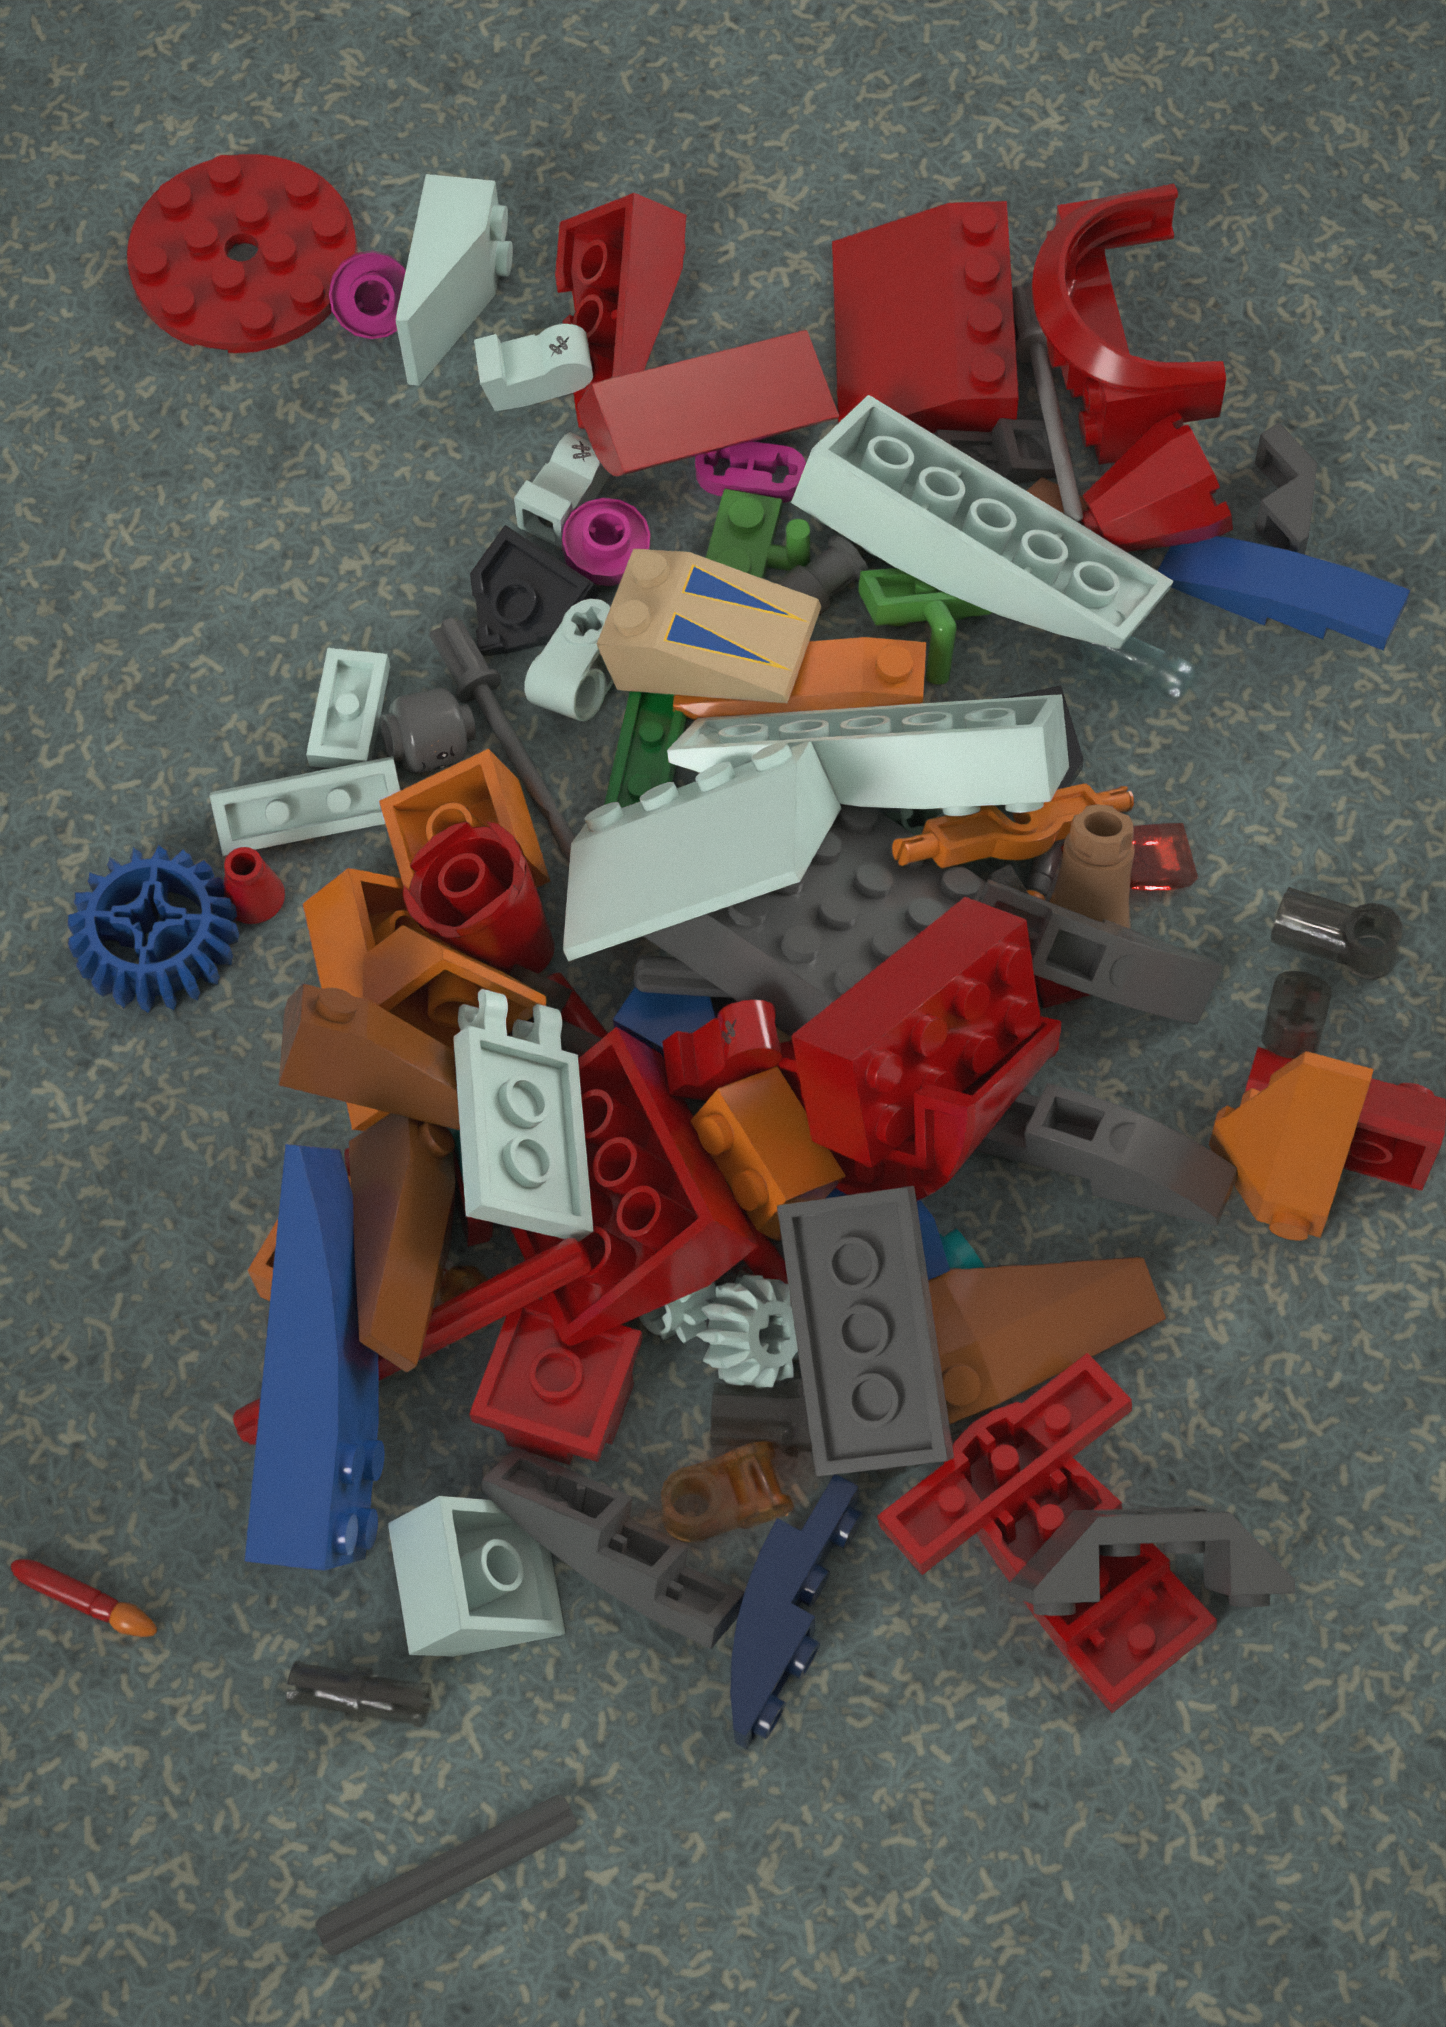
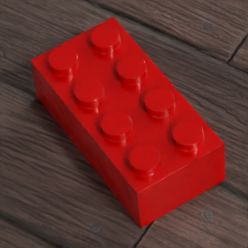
(920, 1018)

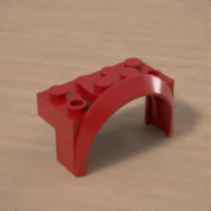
(1085, 330)

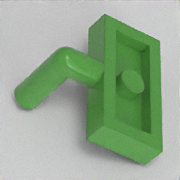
(747, 531)
(900, 598)

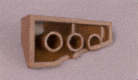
(366, 1057)
(401, 1231)
(1029, 1322)

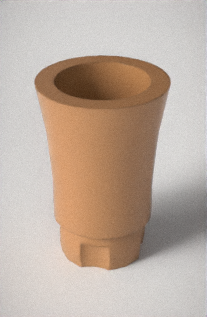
(1097, 865)

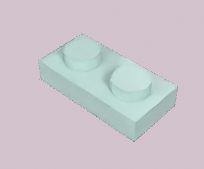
(348, 708)

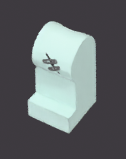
(533, 366)
(559, 488)

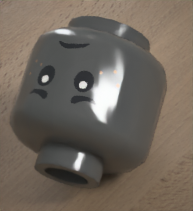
(427, 730)

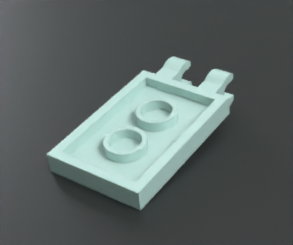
(521, 1121)

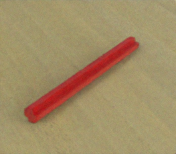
(474, 1310)

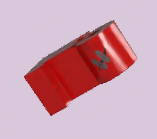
(723, 1050)

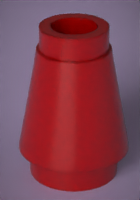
(252, 886)

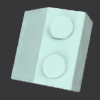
(471, 1579)

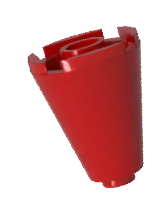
(480, 897)

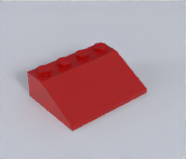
(929, 317)
(655, 1197)

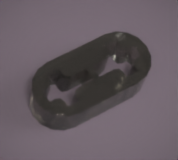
(1296, 1014)

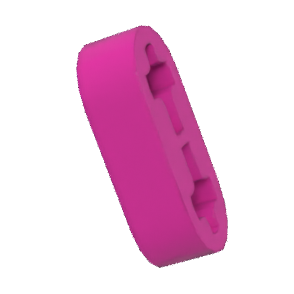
(752, 470)

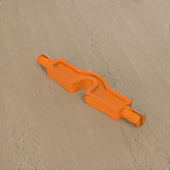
(992, 834)

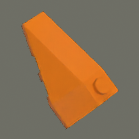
(835, 677)
(1293, 1141)

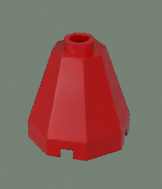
(1158, 493)

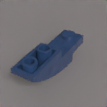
(771, 1629)

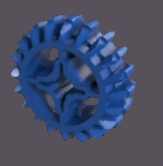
(106, 917)

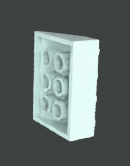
(696, 847)

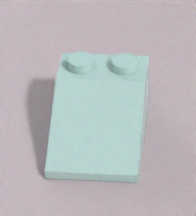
(450, 268)

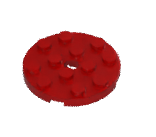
(228, 304)

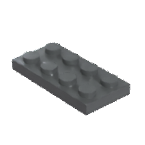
(865, 1332)

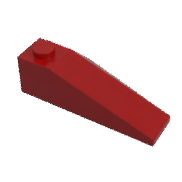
(621, 277)

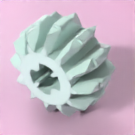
(751, 1332)

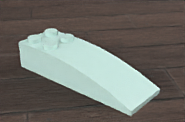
(971, 530)
(908, 753)

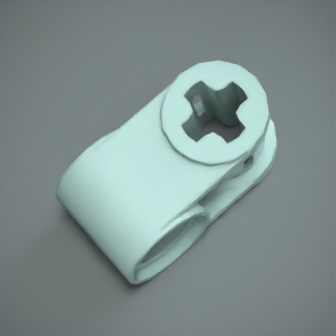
(571, 670)

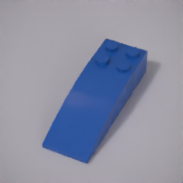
(318, 1382)

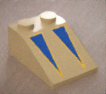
(704, 630)

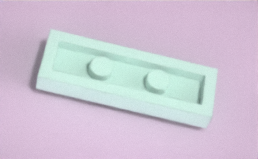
(303, 805)

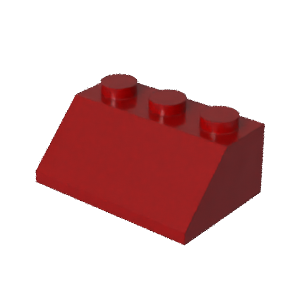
(1396, 1129)

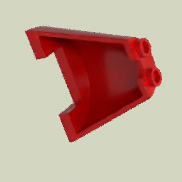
(945, 1121)

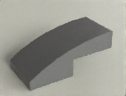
(1012, 449)

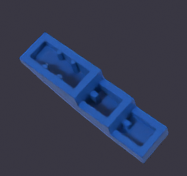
(1286, 587)

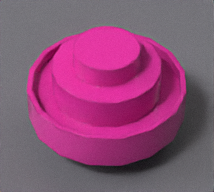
(365, 285)
(601, 539)

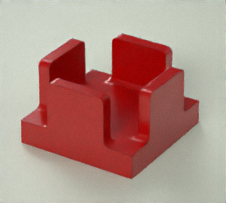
(554, 1394)

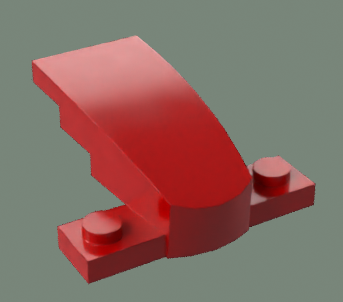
(1014, 1489)

